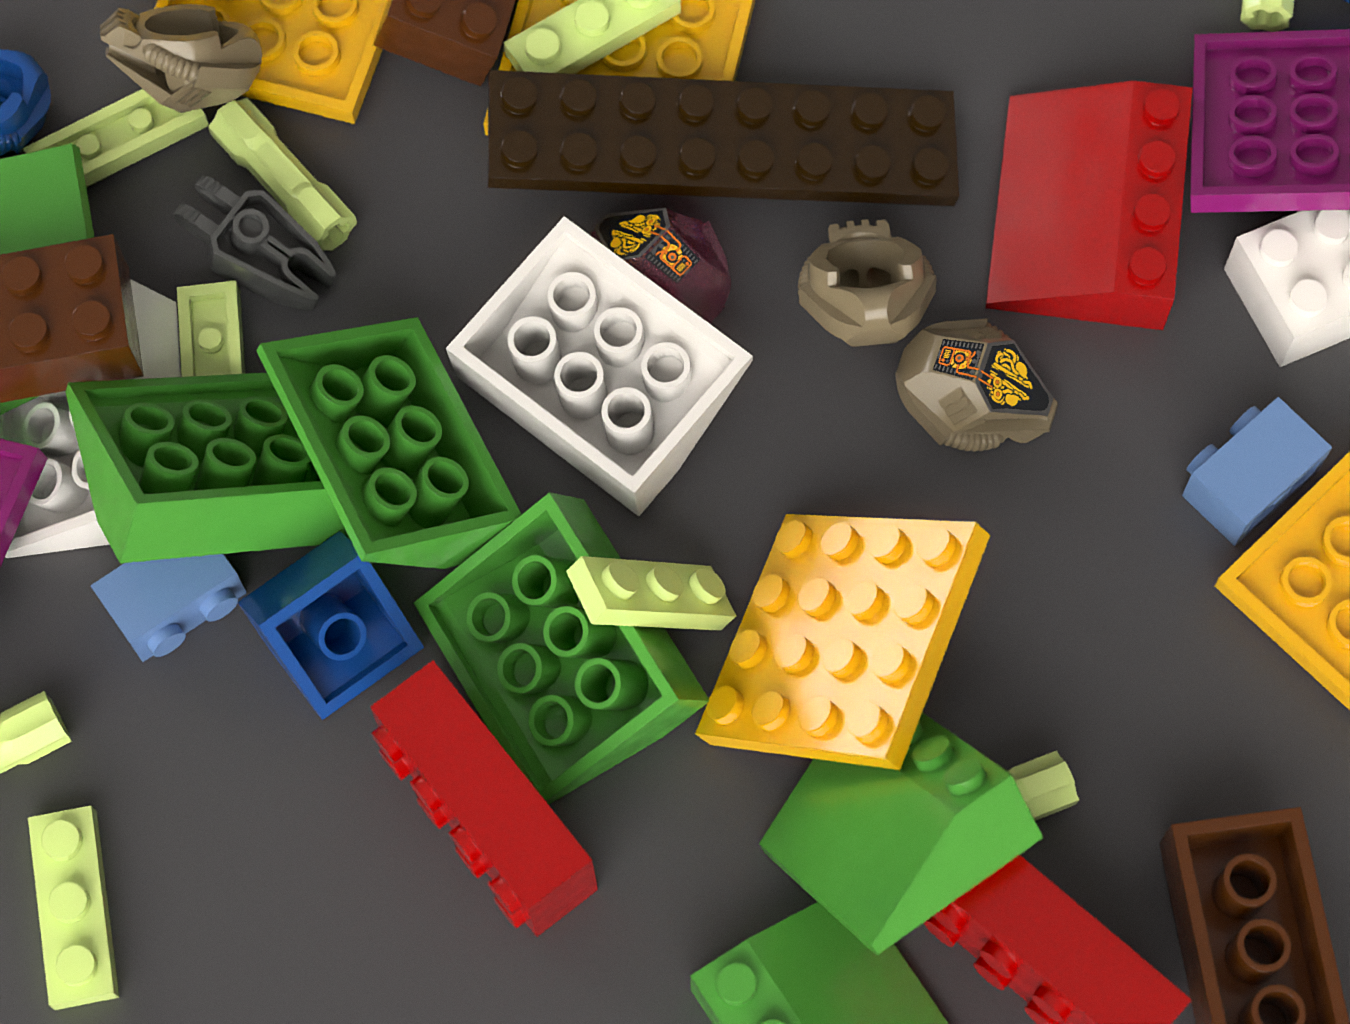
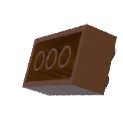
(446, 34)
(66, 318)
(1252, 921)

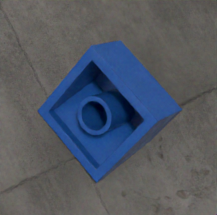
(331, 624)

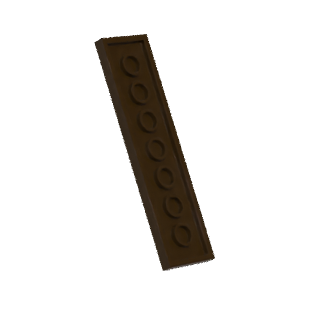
(721, 138)

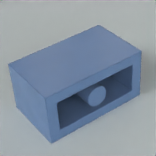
(1255, 470)
(168, 598)

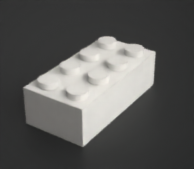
(1296, 281)

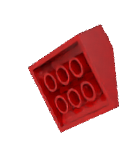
(1091, 203)

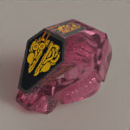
(672, 252)

